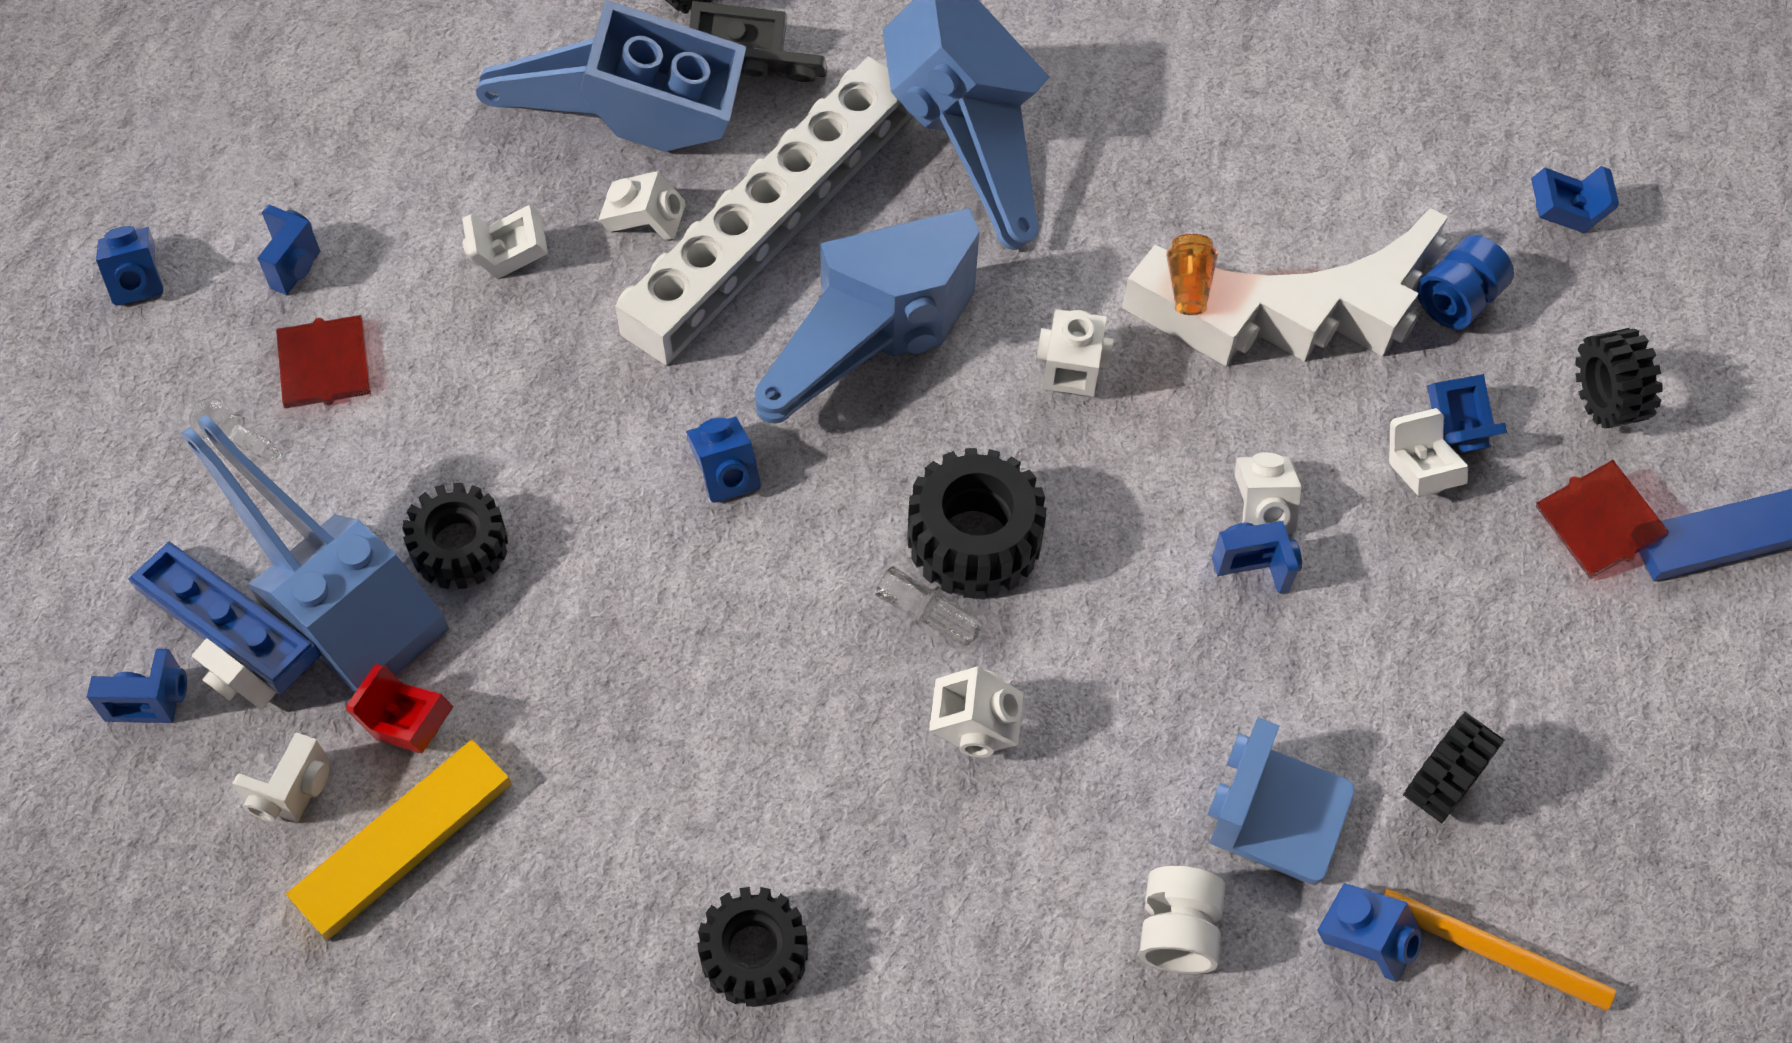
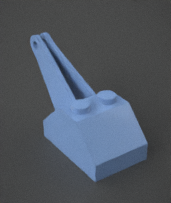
(638, 74)
(969, 78)
(878, 293)
(336, 584)

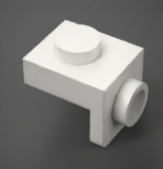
(642, 202)
(505, 243)
(1423, 455)
(1269, 489)
(230, 676)
(296, 779)

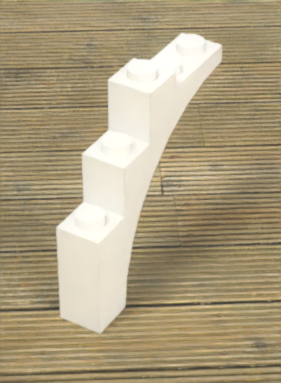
(1296, 312)

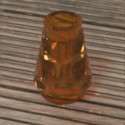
(1191, 272)

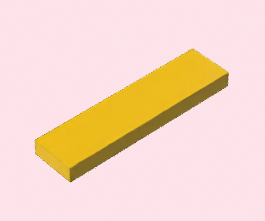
(398, 840)

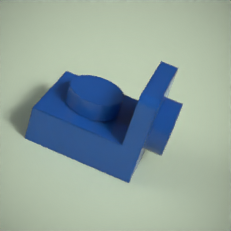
(141, 698)

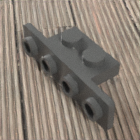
(763, 36)

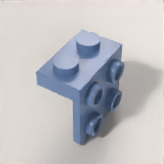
(1279, 808)

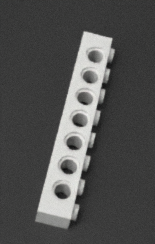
(761, 214)

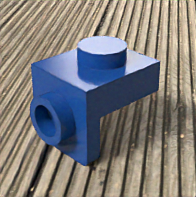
(1573, 201)
(290, 251)
(128, 264)
(1465, 412)
(724, 458)
(1258, 547)
(1373, 929)

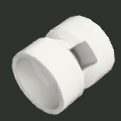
(1181, 926)

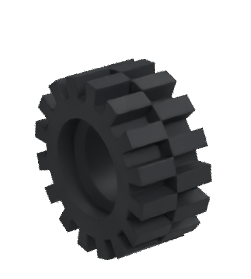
(1618, 378)
(448, 510)
(1453, 767)
(747, 911)

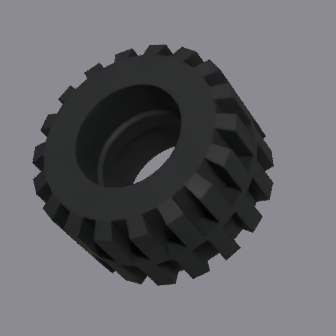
(984, 486)

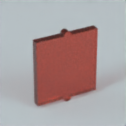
(323, 361)
(1602, 519)

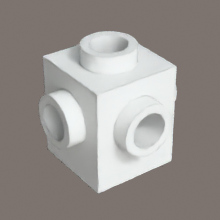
(1074, 352)
(976, 712)

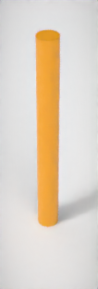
(1509, 954)

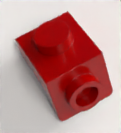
(398, 711)

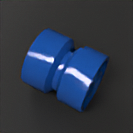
(1465, 282)

